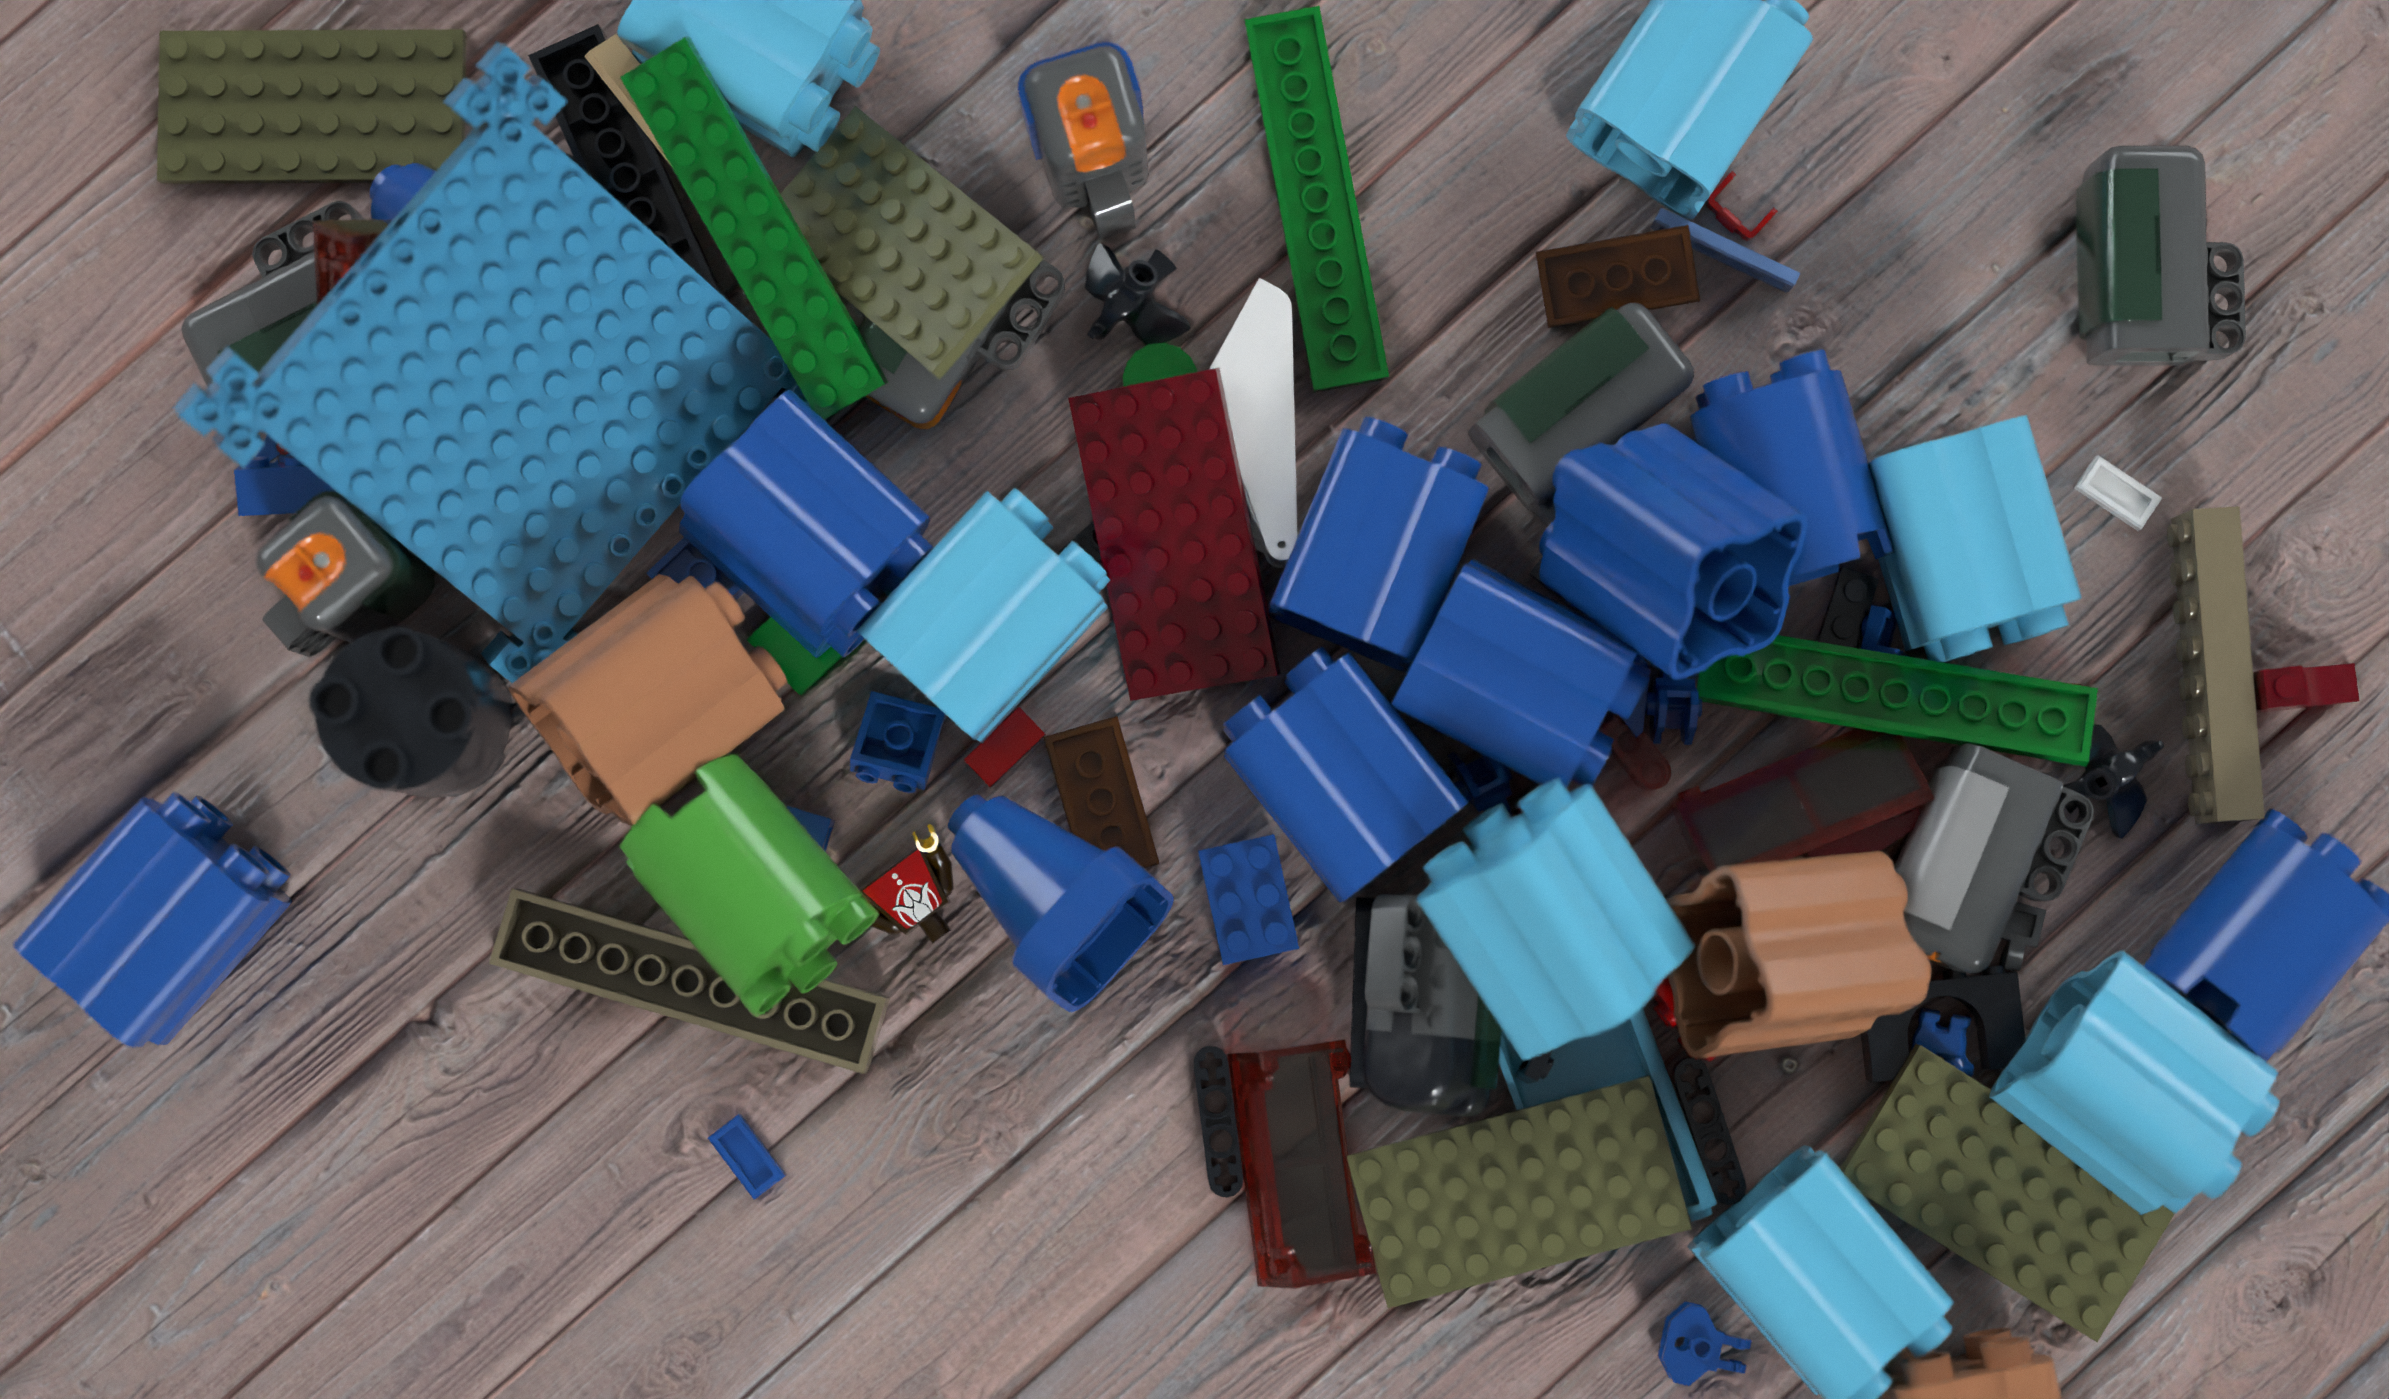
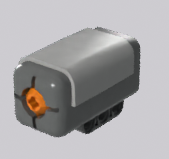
(1981, 850)

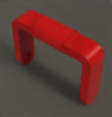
(1728, 219)

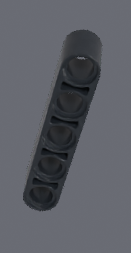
(1359, 1005)

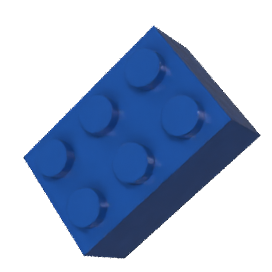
(1248, 899)

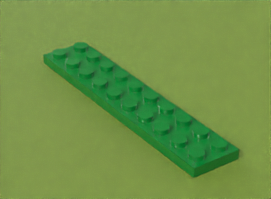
(1316, 199)
(753, 228)
(1908, 698)

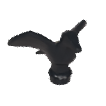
(1130, 297)
(2113, 777)

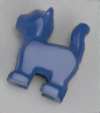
(1944, 1041)

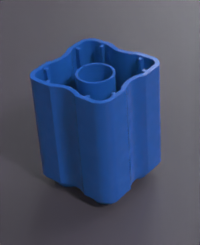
(804, 525)
(1379, 545)
(1671, 549)
(1521, 678)
(1340, 772)
(156, 919)

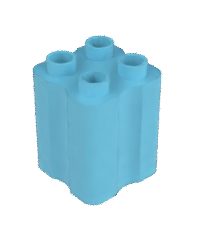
(767, 56)
(1689, 93)
(1973, 541)
(988, 612)
(1553, 918)
(2138, 1086)
(1824, 1277)

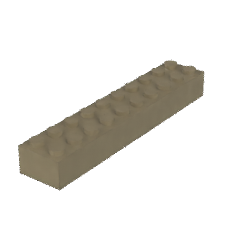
(674, 980)

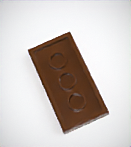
(1634, 268)
(1101, 789)

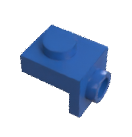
(1878, 631)

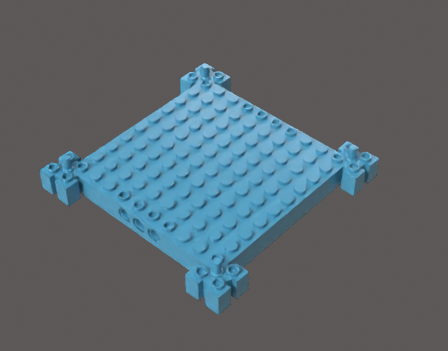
(508, 375)

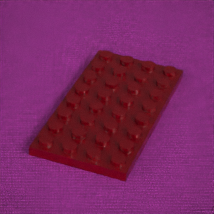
(1174, 534)

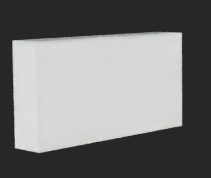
(2118, 493)

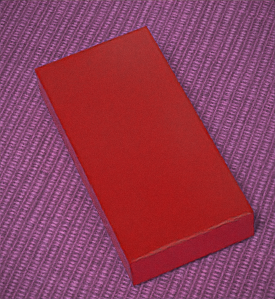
(1004, 747)

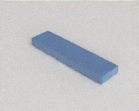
(1731, 252)

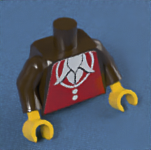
(914, 891)

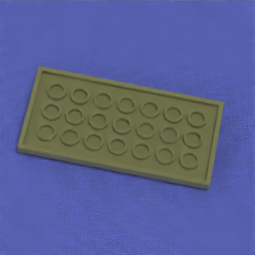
(305, 104)
(905, 242)
(1519, 1191)
(2000, 1195)

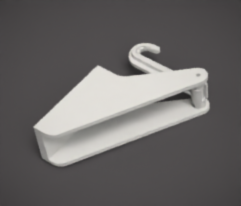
(1260, 405)

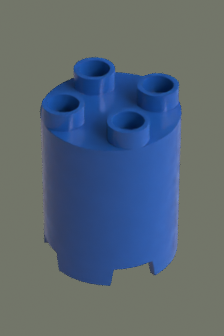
(1804, 449)
(2271, 933)

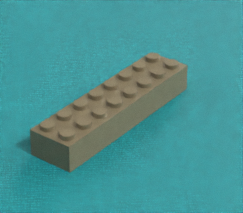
(2216, 666)

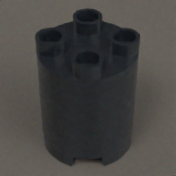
(412, 714)

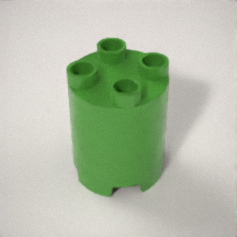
(747, 885)

